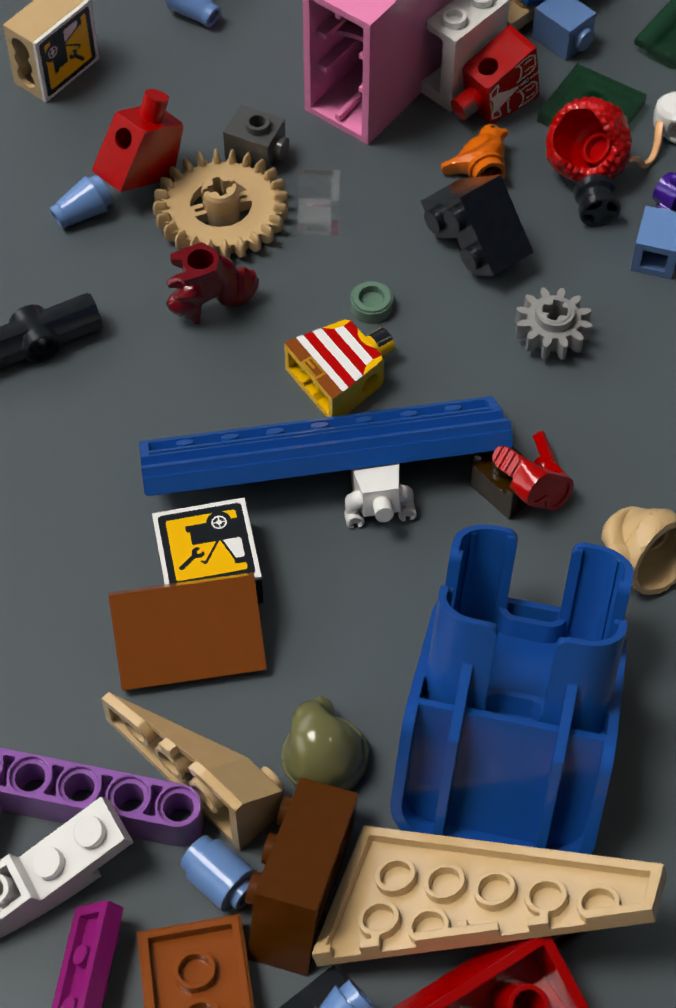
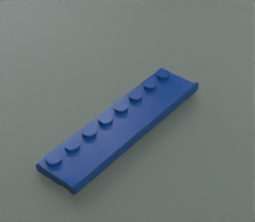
(323, 445)

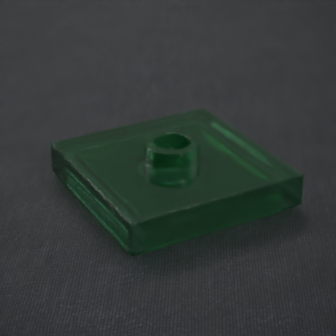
(589, 83)

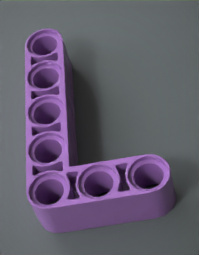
(66, 778)

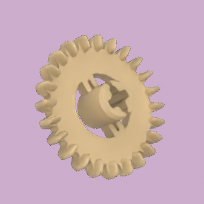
(225, 192)

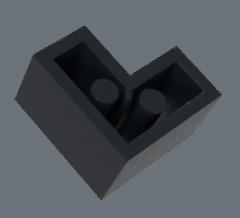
(482, 220)

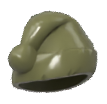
(324, 747)

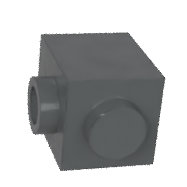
(258, 134)

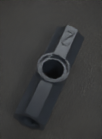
(39, 332)

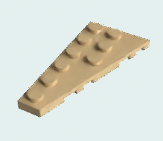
(453, 892)

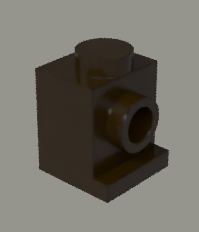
(495, 484)

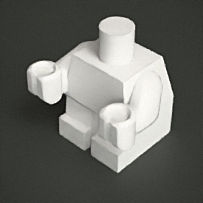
(378, 493)

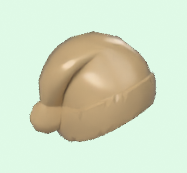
(647, 542)

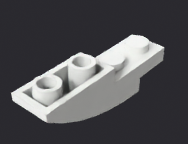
(59, 865)

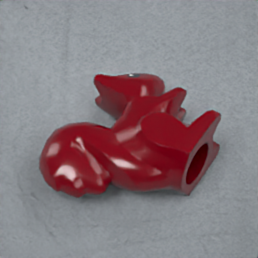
(207, 277)

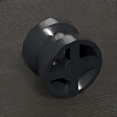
(596, 200)

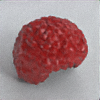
(588, 139)

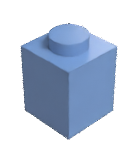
(564, 26)
(656, 243)

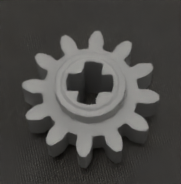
(553, 323)

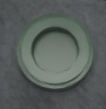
(371, 302)

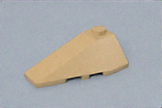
(231, 787)

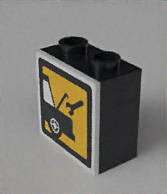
(207, 543)

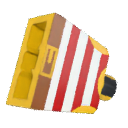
(338, 365)

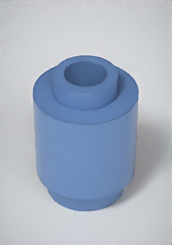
(217, 872)

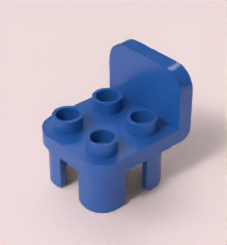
(515, 701)

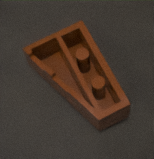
(299, 874)

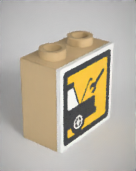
(51, 45)

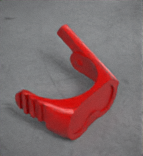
(533, 484)

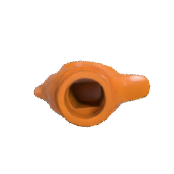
(481, 155)

